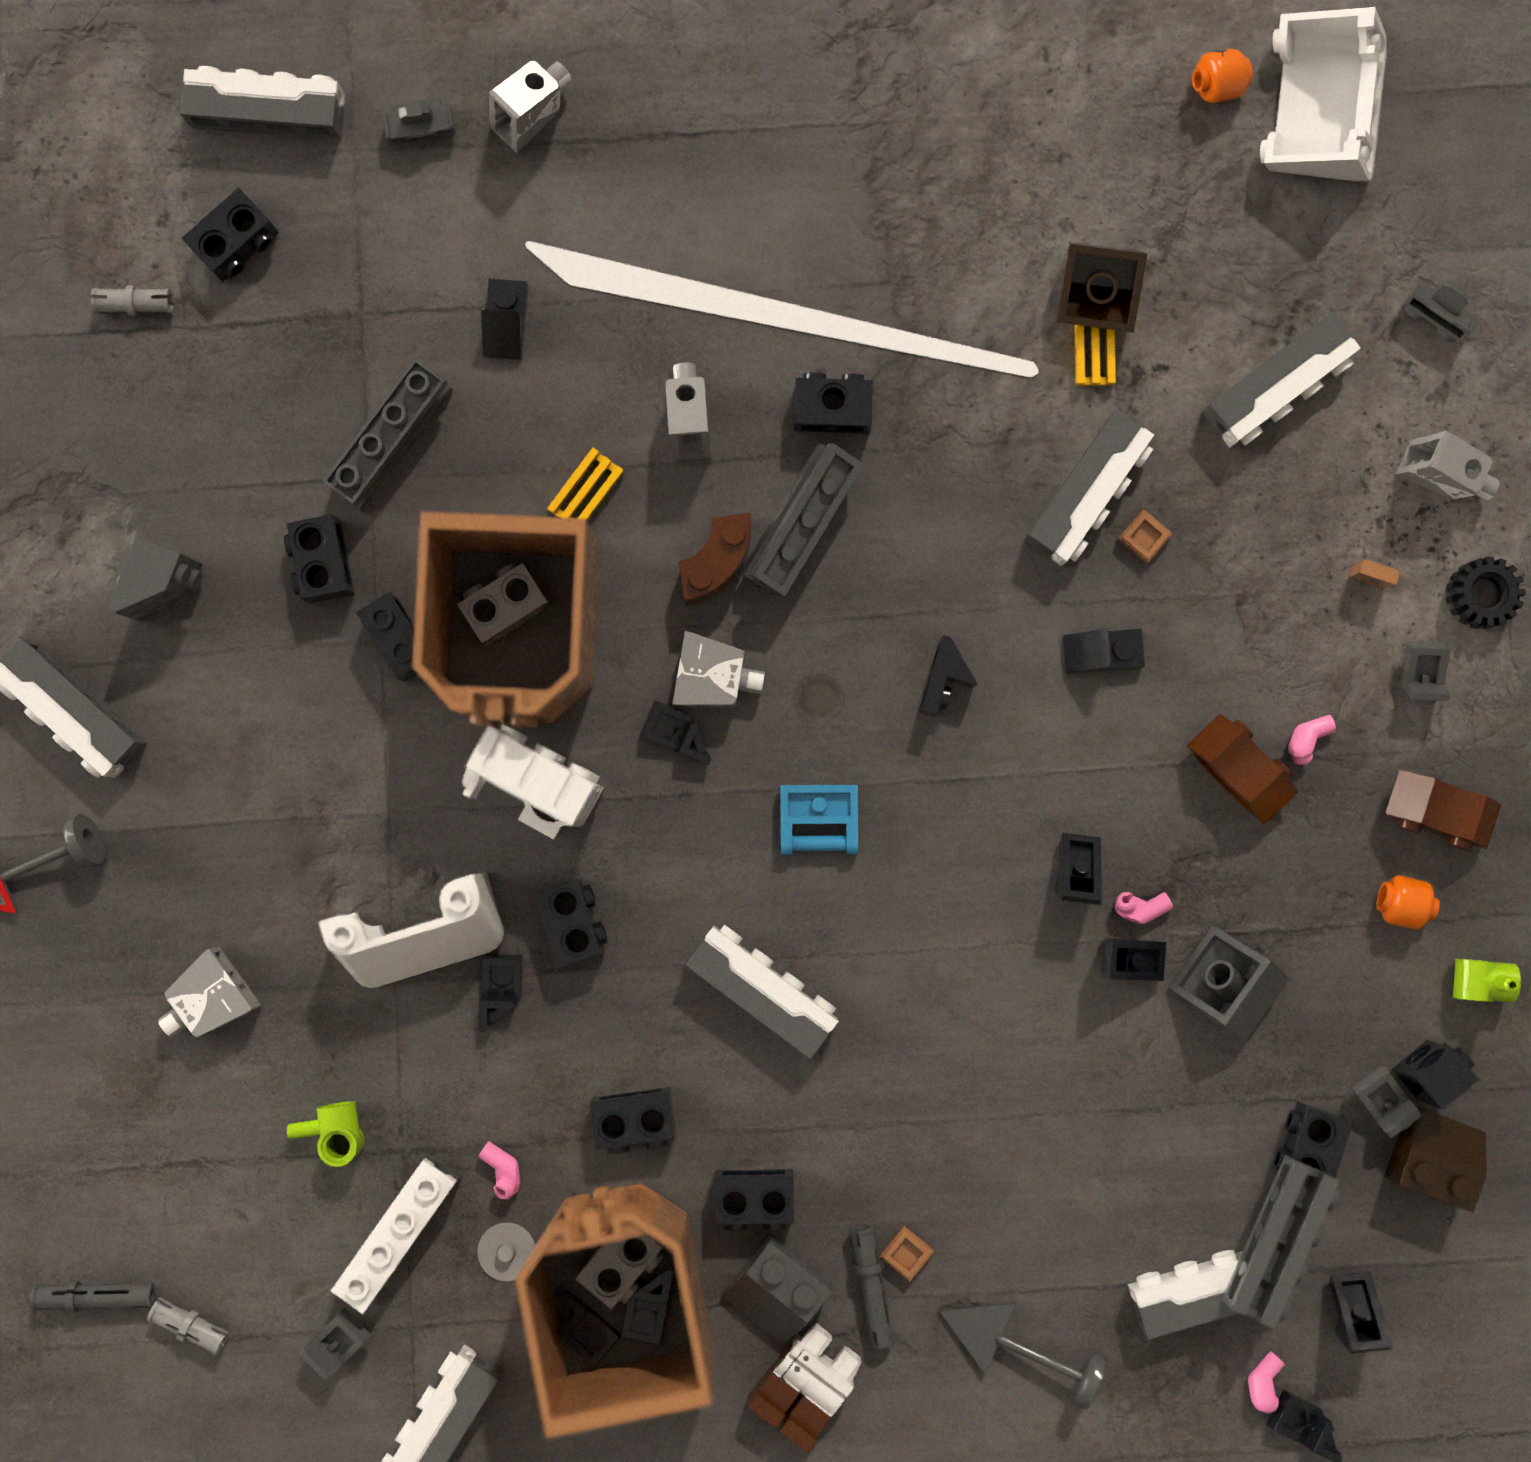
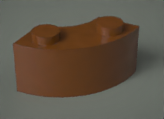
(718, 560)
(1243, 768)
(1443, 810)

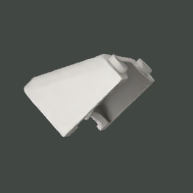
(1328, 94)
(467, 930)

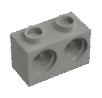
(508, 613)
(629, 1266)

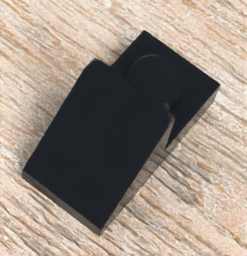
(504, 319)
(1103, 650)
(947, 666)
(1080, 869)
(1133, 959)
(1359, 1312)

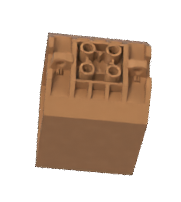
(502, 534)
(630, 1388)

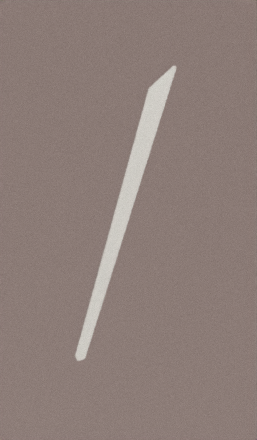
(671, 290)

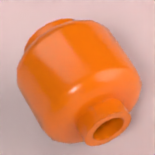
(1222, 75)
(1407, 902)

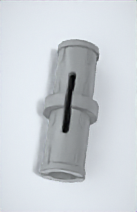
(132, 300)
(188, 1326)

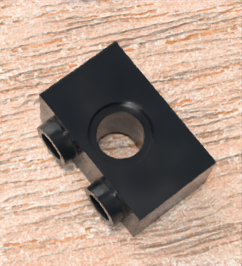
(813, 416)

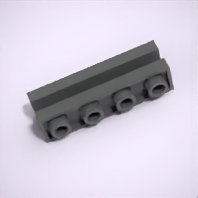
(388, 434)
(801, 519)
(1281, 1242)

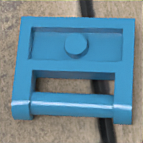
(819, 806)

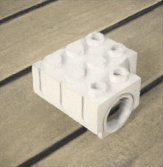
(535, 778)

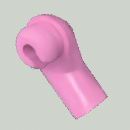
(1305, 738)
(1142, 911)
(506, 1170)
(1261, 1383)

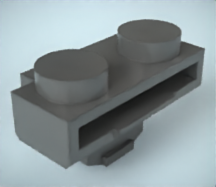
(418, 121)
(1441, 309)

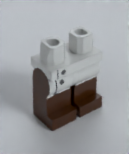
(804, 1387)

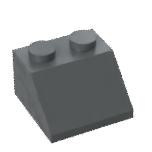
(154, 581)
(1229, 982)
(778, 1290)

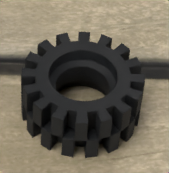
(1507, 587)

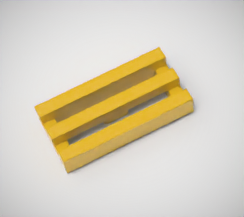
(1095, 379)
(574, 480)

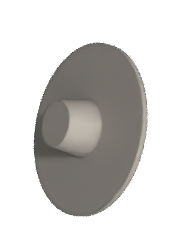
(504, 1250)

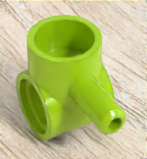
(1486, 981)
(332, 1120)

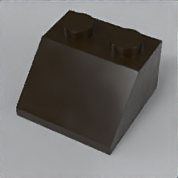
(1101, 287)
(1440, 1160)

